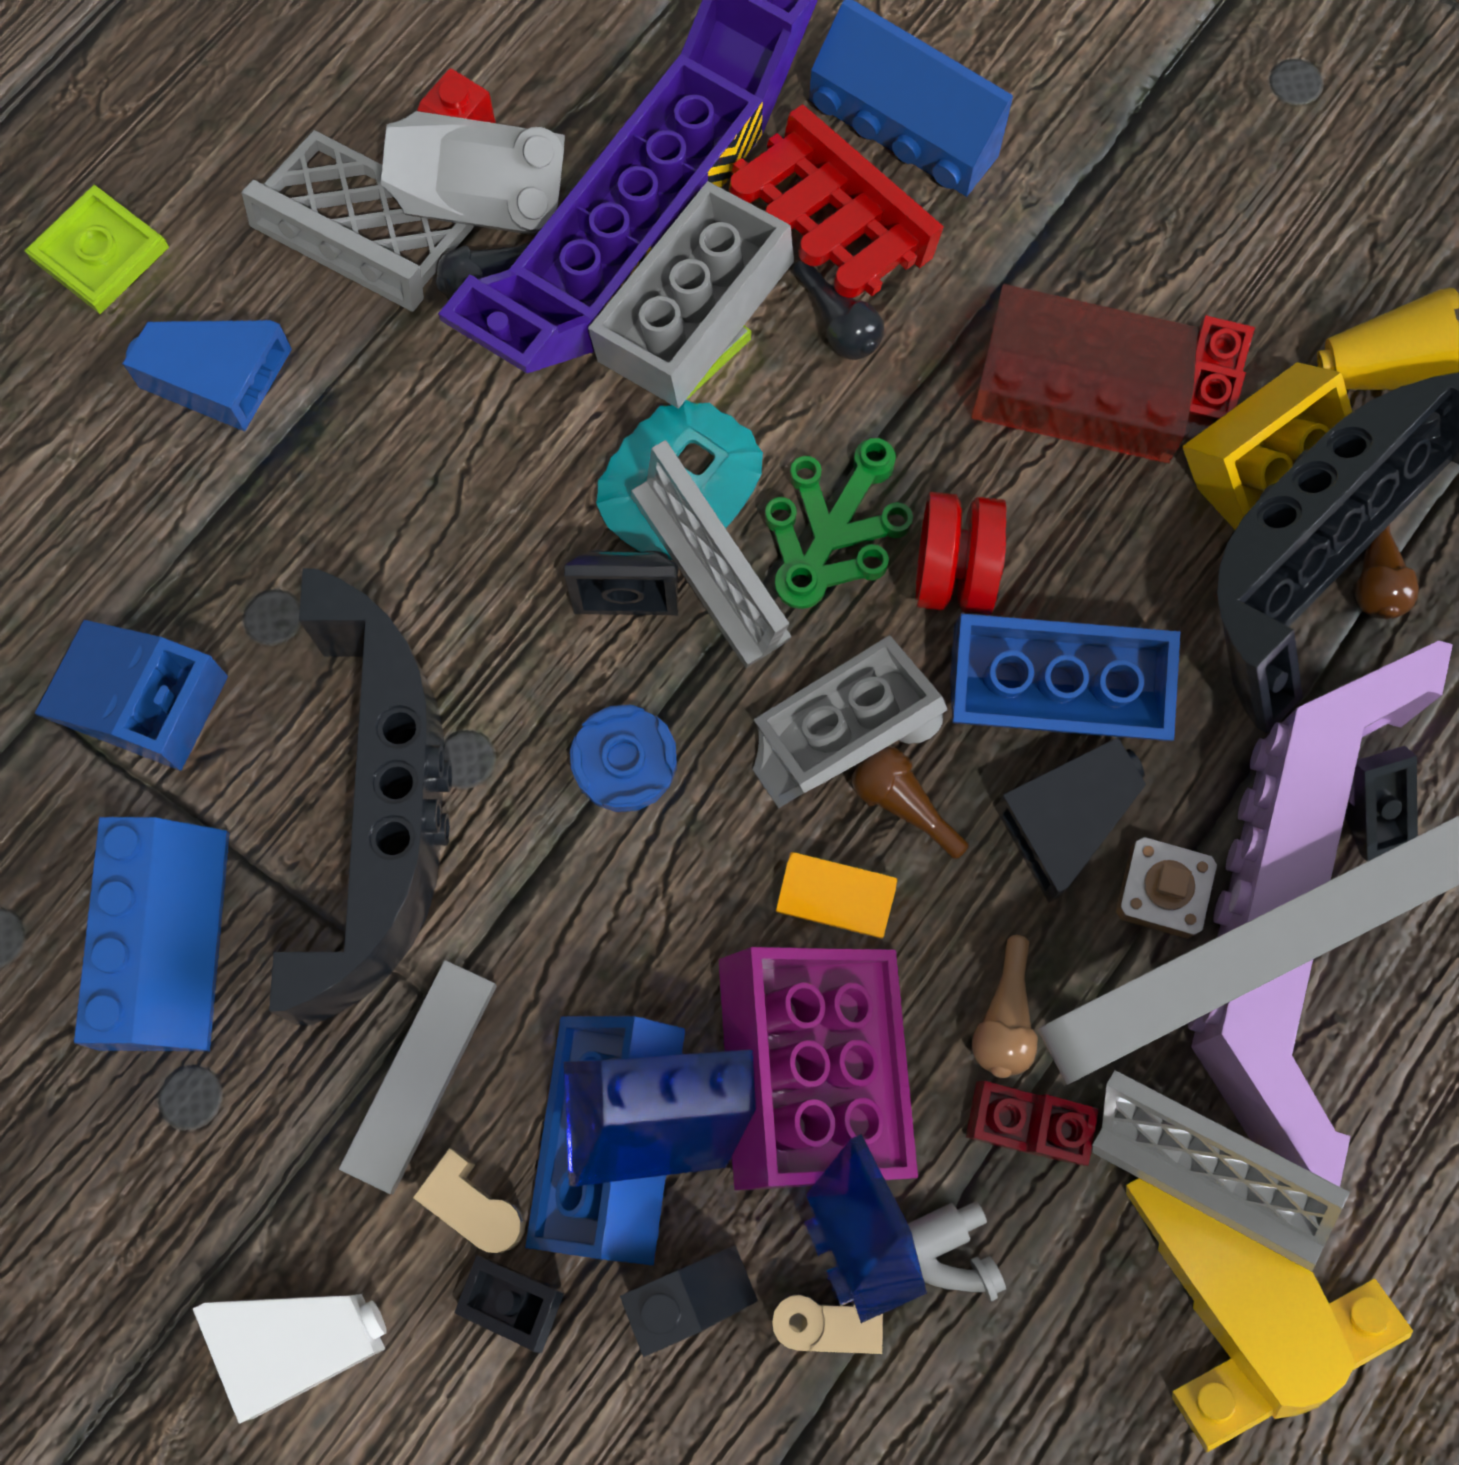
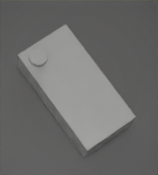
(692, 294)

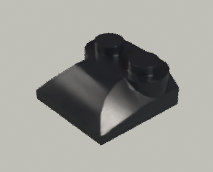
(623, 583)

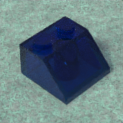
(863, 1234)

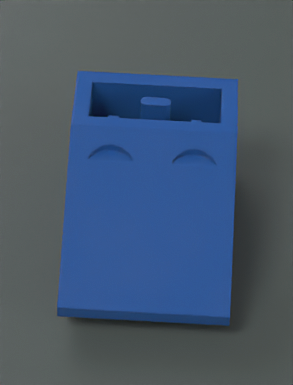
(134, 692)

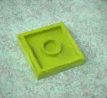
(97, 249)

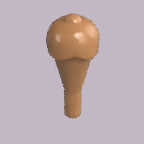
(1005, 1037)

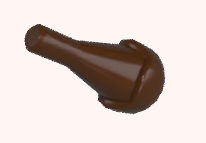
(1386, 584)
(889, 783)

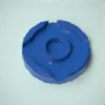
(623, 758)

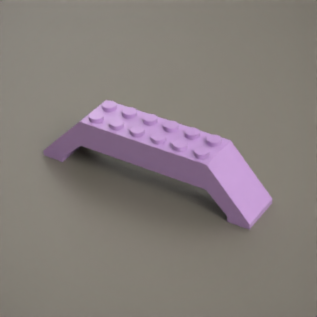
(1283, 853)

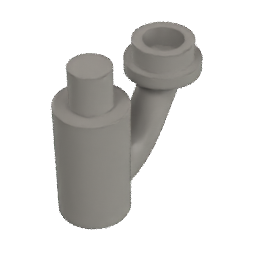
(945, 1231)

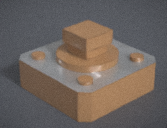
(1166, 888)

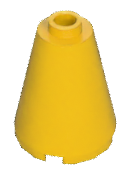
(1399, 345)

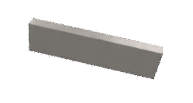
(418, 1078)

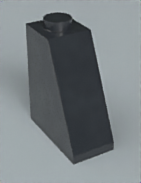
(1070, 812)
(688, 1300)

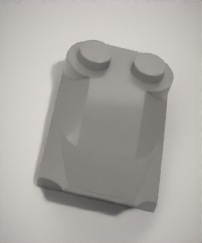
(473, 171)
(845, 720)

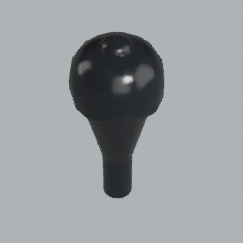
(462, 262)
(851, 325)

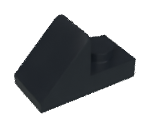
(1383, 802)
(510, 1303)

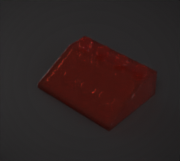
(1088, 374)

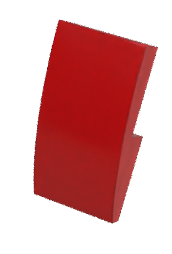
(1219, 366)

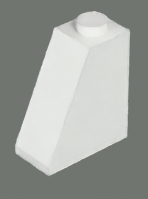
(286, 1345)

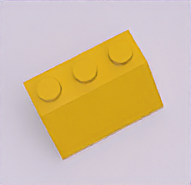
(1264, 437)

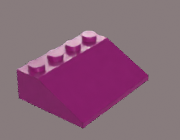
(823, 1061)

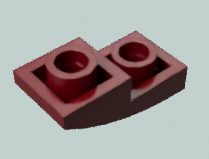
(1032, 1123)

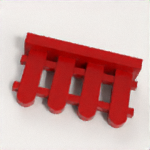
(855, 187)

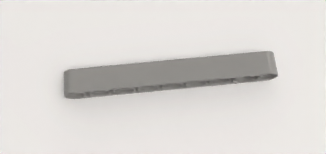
(1254, 953)

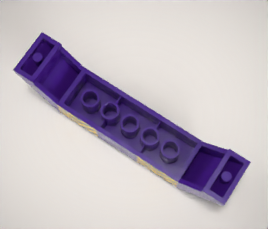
(682, 135)

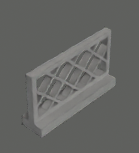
(337, 241)
(709, 558)
(1218, 1171)

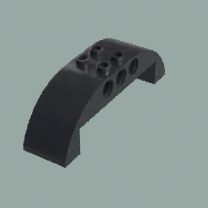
(1318, 524)
(396, 756)

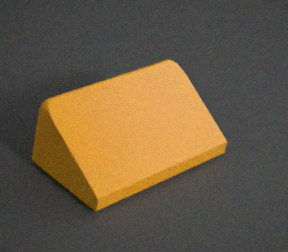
(836, 895)

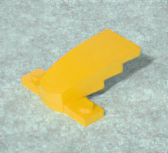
(1268, 1316)

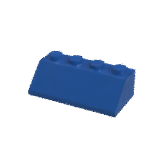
(909, 98)
(1064, 677)
(152, 936)
(600, 1219)

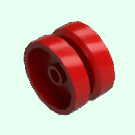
(969, 554)

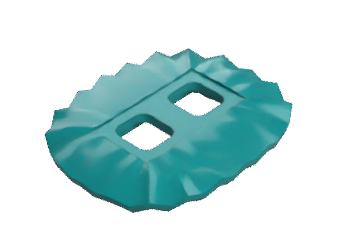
(724, 483)

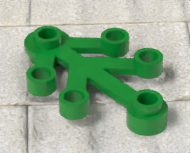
(833, 529)

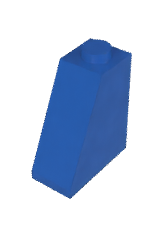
(209, 365)

